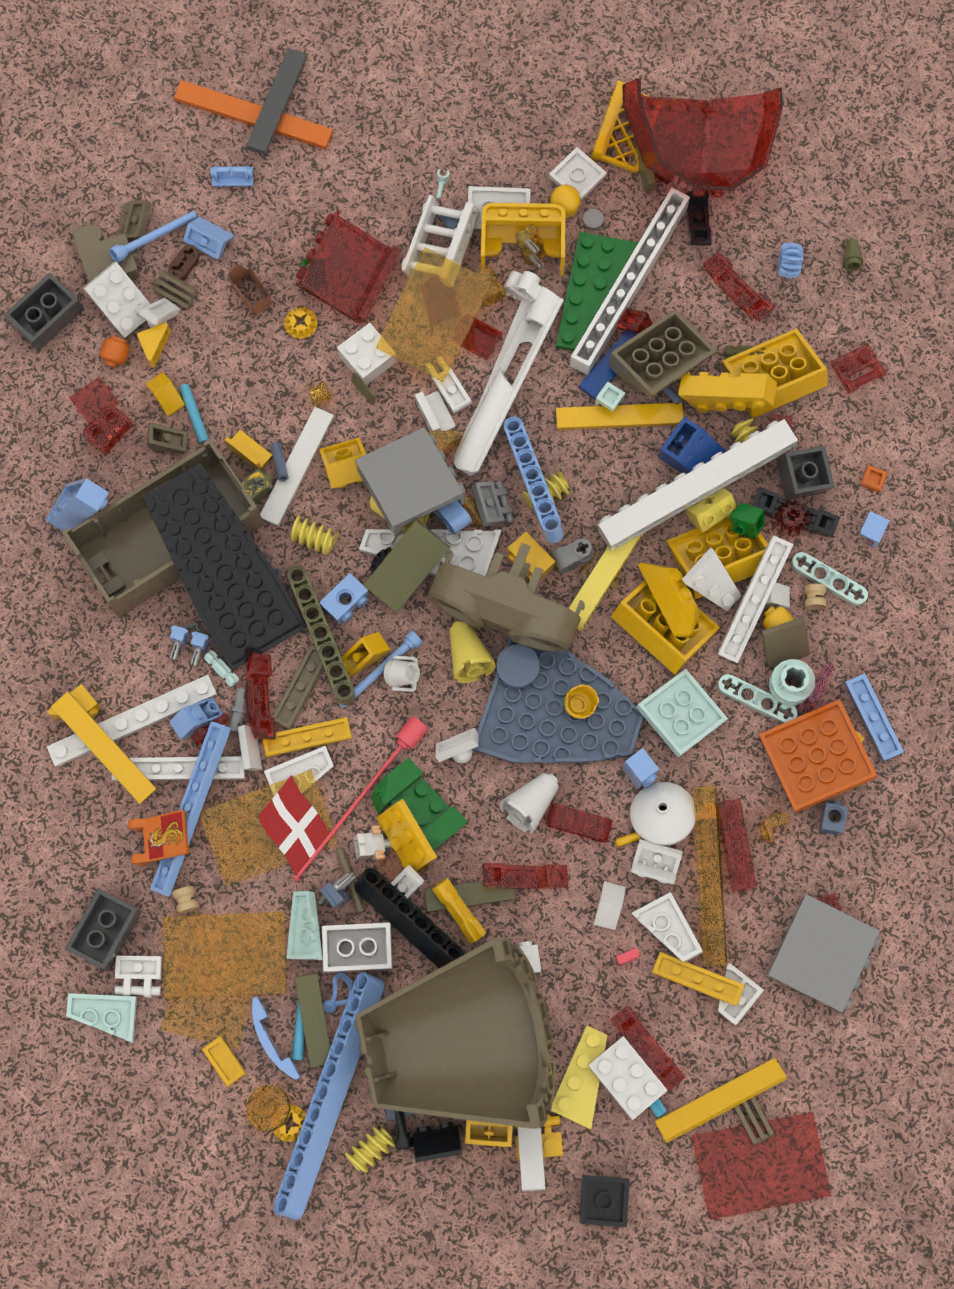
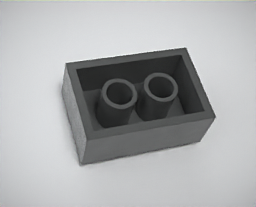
(43, 312)
(103, 930)

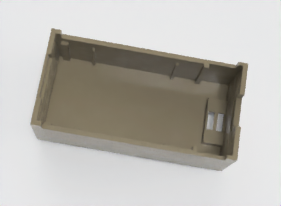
(131, 543)

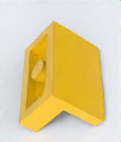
(248, 450)

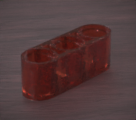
(579, 822)

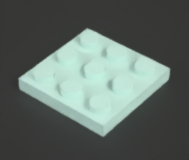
(681, 713)

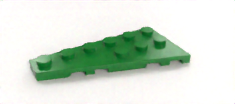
(593, 273)

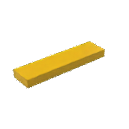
(308, 737)
(698, 979)

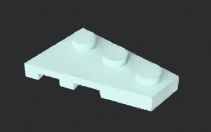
(105, 1012)

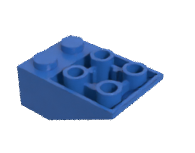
(688, 447)

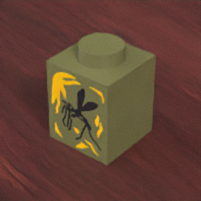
(258, 485)

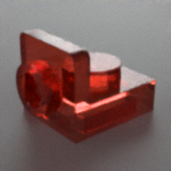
(634, 321)

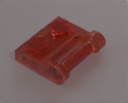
(855, 362)

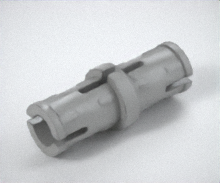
(238, 710)

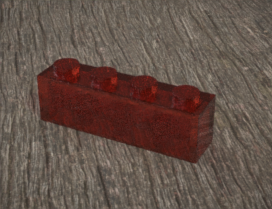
(736, 846)

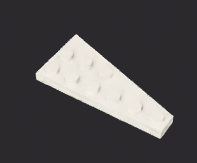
(470, 548)

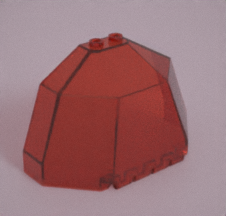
(703, 142)

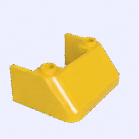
(505, 220)

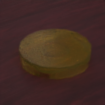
(268, 1108)

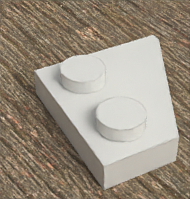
(748, 998)

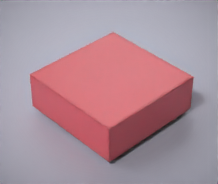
(627, 956)

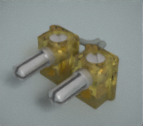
(531, 249)

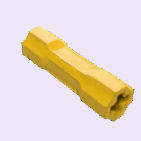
(468, 923)

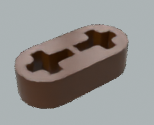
(180, 260)

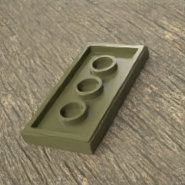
(406, 565)

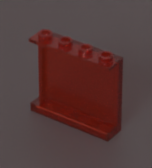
(346, 268)

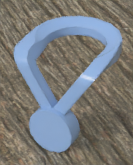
(330, 1005)

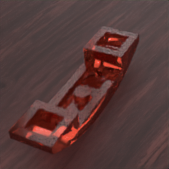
(736, 288)
(257, 696)
(525, 877)
(647, 1048)

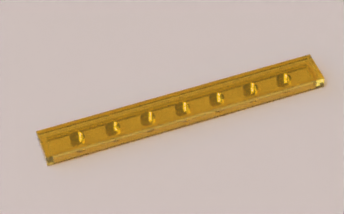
(710, 876)

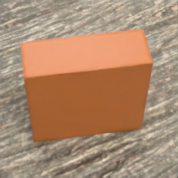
(873, 478)

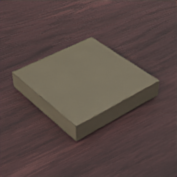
(785, 642)

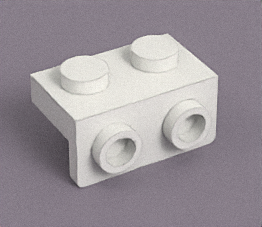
(656, 862)

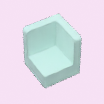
(610, 397)

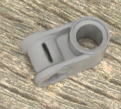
(570, 556)

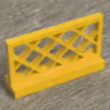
(605, 134)

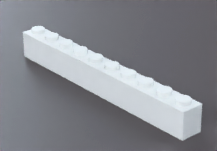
(629, 281)
(697, 485)

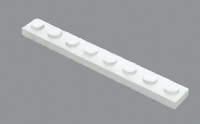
(136, 718)

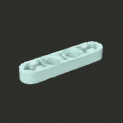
(831, 575)
(755, 702)

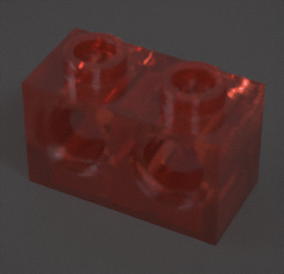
(112, 432)

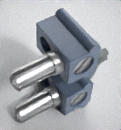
(336, 893)

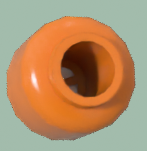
(114, 351)

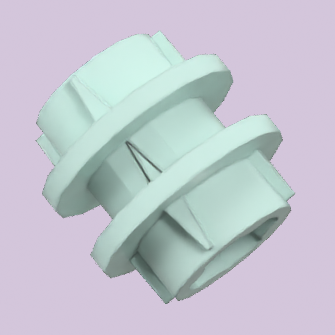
(794, 670)

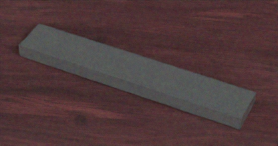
(276, 101)

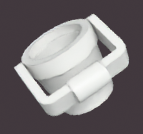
(402, 673)

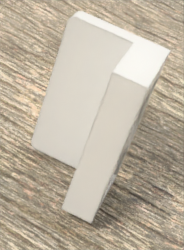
(434, 411)

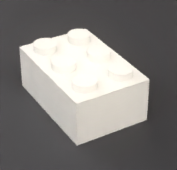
(357, 948)

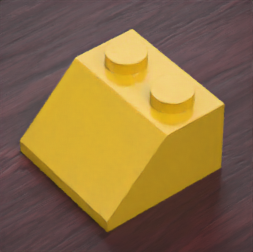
(340, 462)

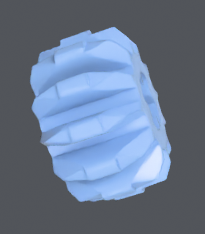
(790, 260)

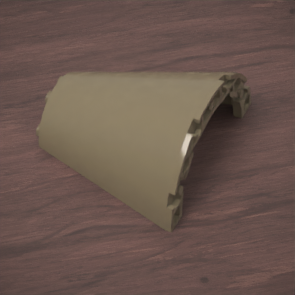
(464, 1042)

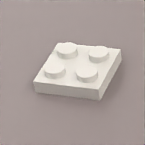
(578, 172)

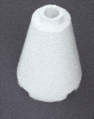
(530, 802)

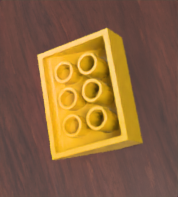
(788, 362)
(736, 552)
(646, 624)

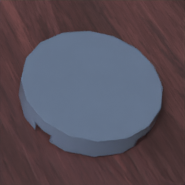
(518, 666)

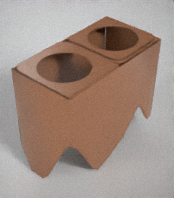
(238, 274)

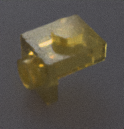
(776, 820)

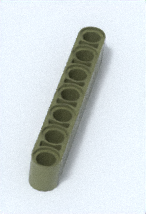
(318, 625)

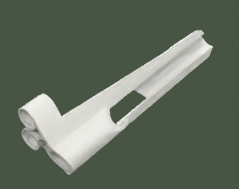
(530, 325)

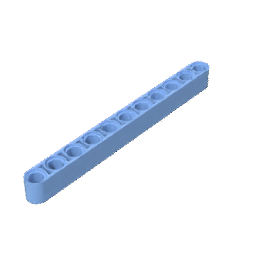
(326, 1102)

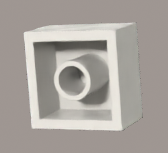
(362, 356)

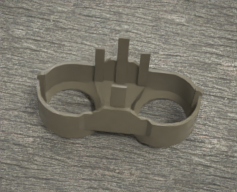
(505, 603)

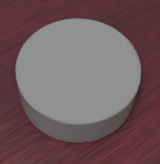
(593, 219)

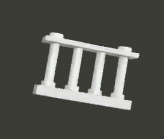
(460, 235)

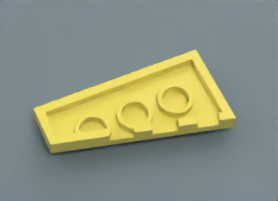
(579, 1085)

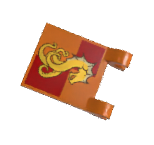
(163, 837)

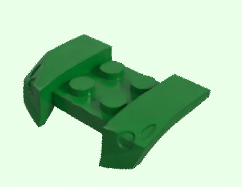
(427, 807)

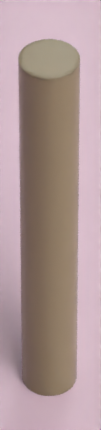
(347, 869)

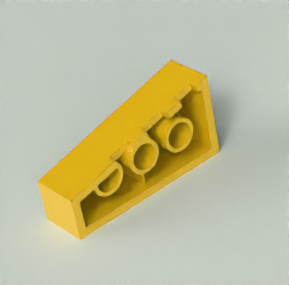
(728, 391)

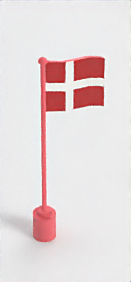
(297, 825)

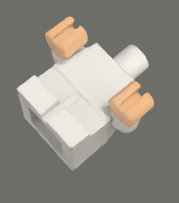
(371, 844)

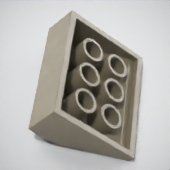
(660, 354)

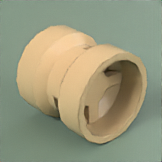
(815, 596)
(185, 899)

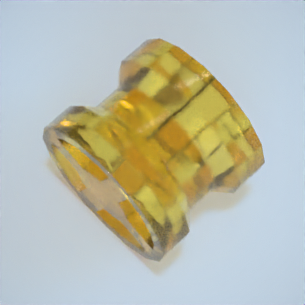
(319, 393)

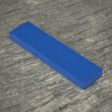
(602, 372)

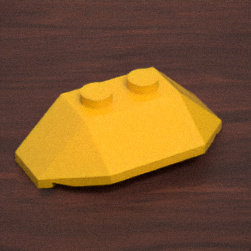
(672, 597)

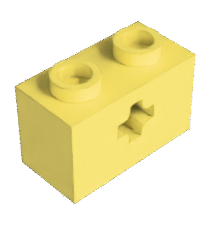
(711, 509)

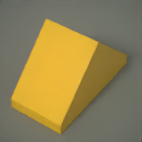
(153, 341)
(165, 394)

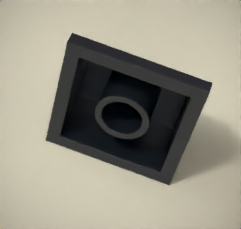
(436, 1143)

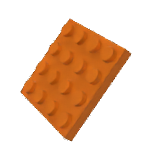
(818, 756)

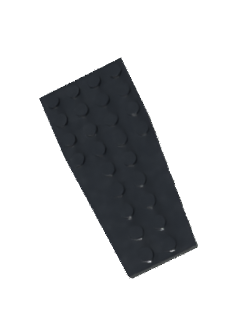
(222, 567)

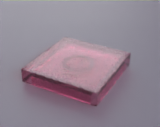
(820, 685)

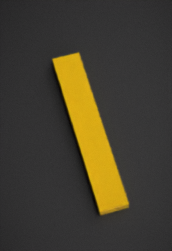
(623, 416)
(104, 747)
(720, 1100)

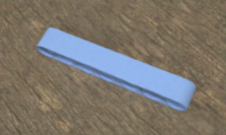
(533, 480)

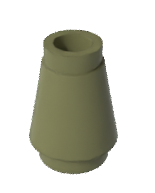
(852, 255)

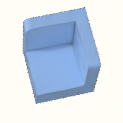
(874, 527)

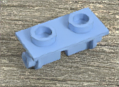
(232, 176)

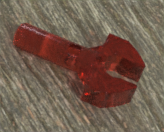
(199, 735)

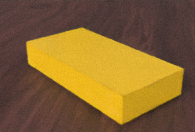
(224, 1061)

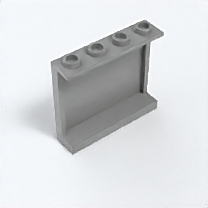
(409, 479)
(823, 953)

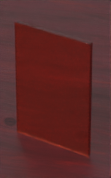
(761, 1176)

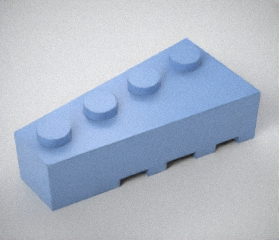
(76, 504)

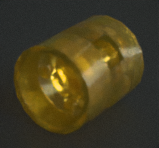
(496, 291)

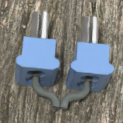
(199, 641)

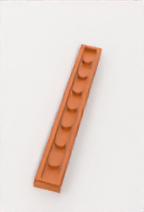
(248, 113)

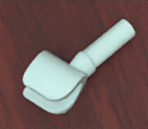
(442, 180)

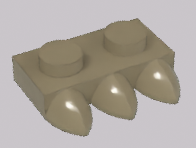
(135, 220)

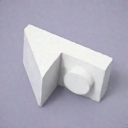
(408, 881)

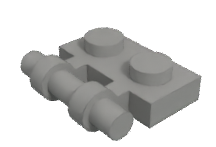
(488, 503)

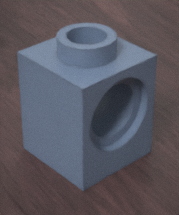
(831, 827)

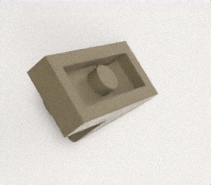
(166, 438)

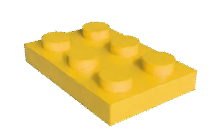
(406, 836)

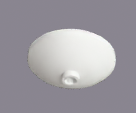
(663, 826)

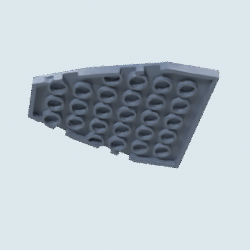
(533, 722)

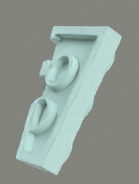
(304, 932)

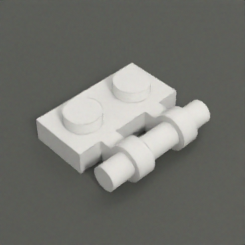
(138, 967)

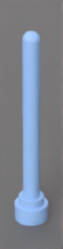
(120, 252)
(410, 642)

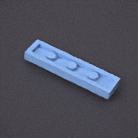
(873, 717)

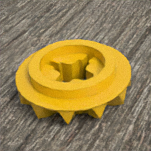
(300, 331)
(298, 1117)

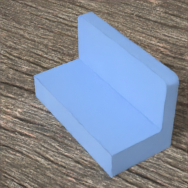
(207, 237)

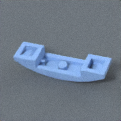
(259, 1015)

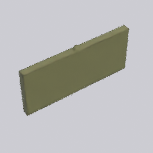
(360, 385)

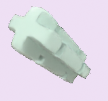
(221, 668)

